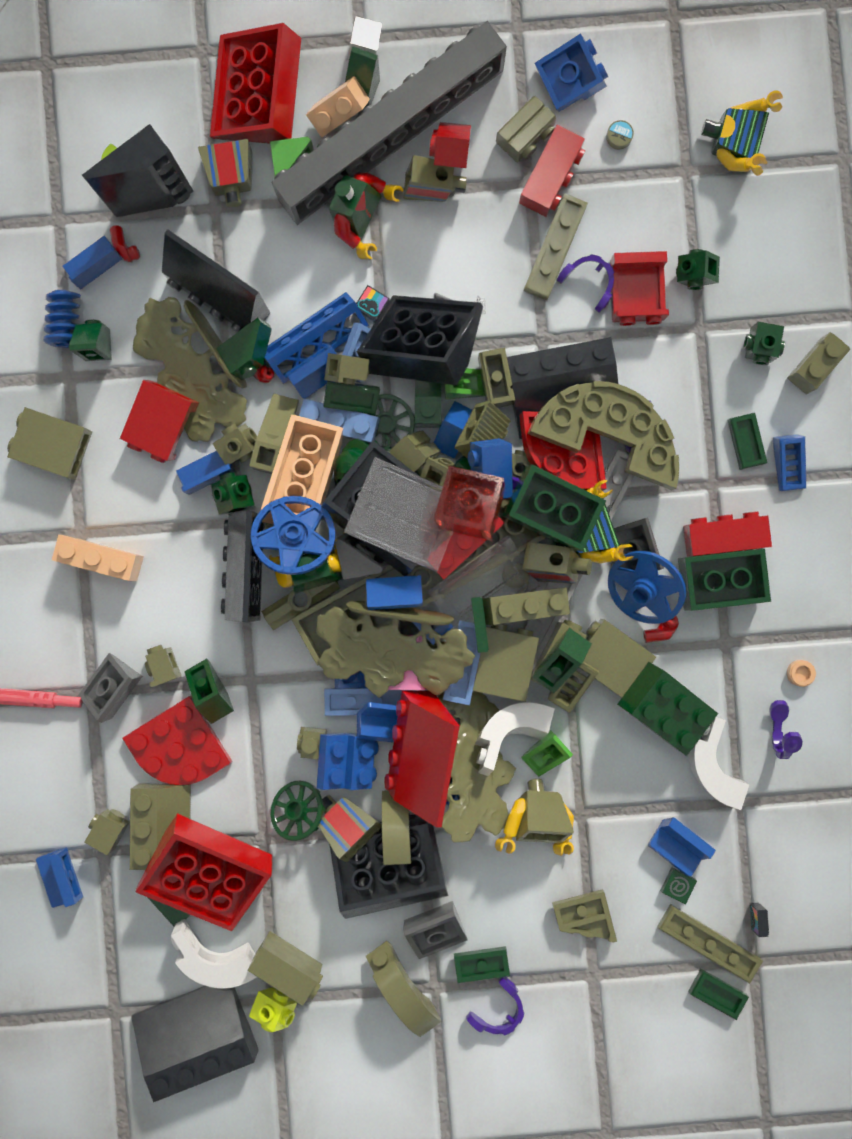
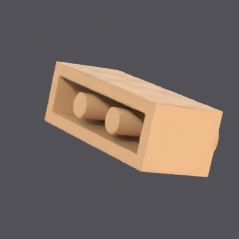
(97, 558)

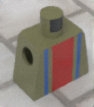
(228, 169)
(430, 181)
(554, 563)
(346, 827)

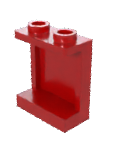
(639, 288)
(157, 420)

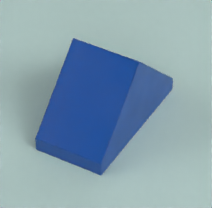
(452, 428)

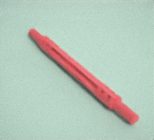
(37, 699)

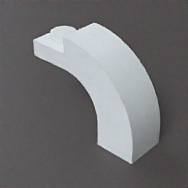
(519, 718)
(708, 773)
(210, 967)

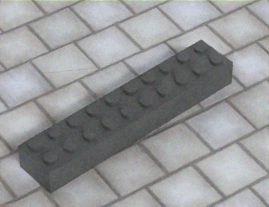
(391, 121)

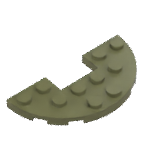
(617, 415)

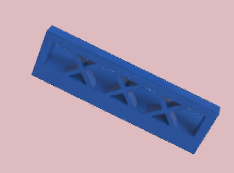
(312, 329)

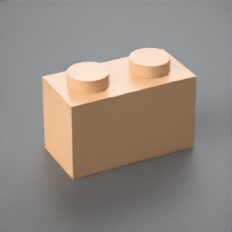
(338, 106)

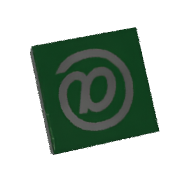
(678, 885)

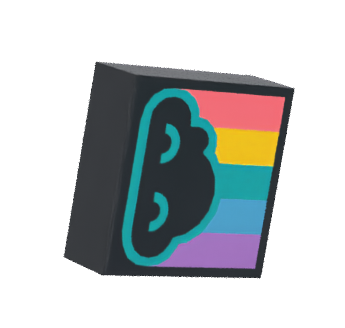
(372, 303)
(759, 920)

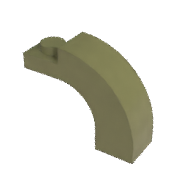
(400, 992)

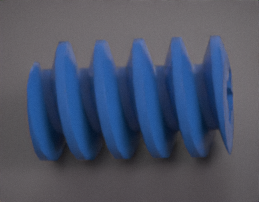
(60, 317)

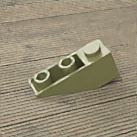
(272, 433)

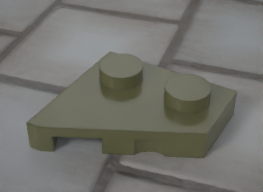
(585, 915)

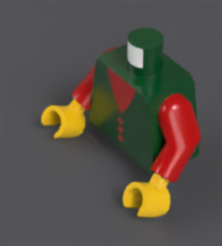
(354, 207)

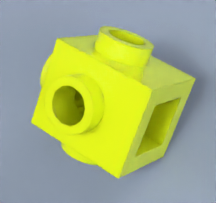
(273, 1010)

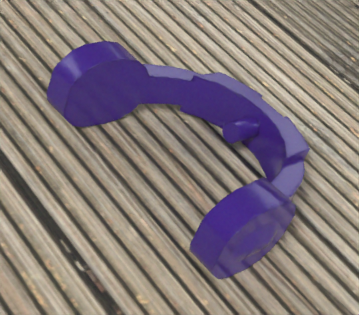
(566, 271)
(791, 741)
(480, 1025)

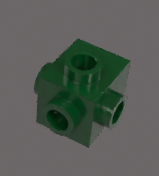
(698, 269)
(764, 343)
(232, 493)

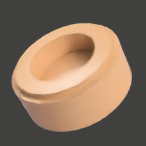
(801, 673)

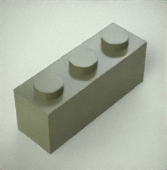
(526, 606)

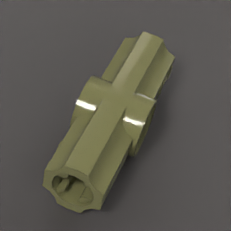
(286, 608)

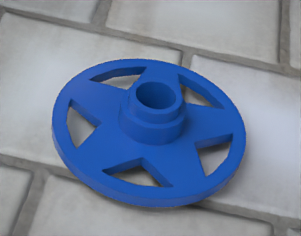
(293, 535)
(647, 587)

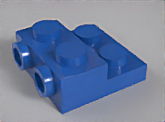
(572, 72)
(346, 762)

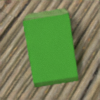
(288, 151)
(468, 386)
(546, 754)

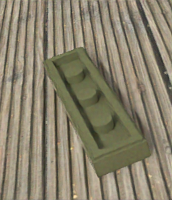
(555, 246)
(710, 943)

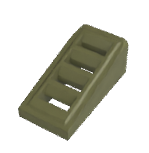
(566, 702)

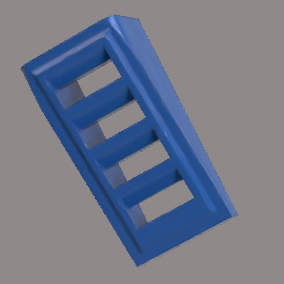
(800, 461)

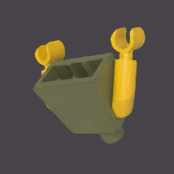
(539, 818)

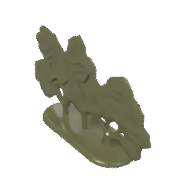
(185, 369)
(386, 653)
(477, 792)

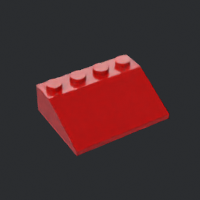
(256, 84)
(422, 755)
(205, 873)

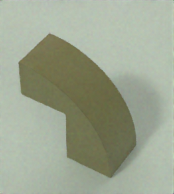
(395, 831)

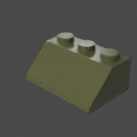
(151, 813)

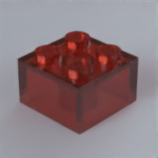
(470, 502)

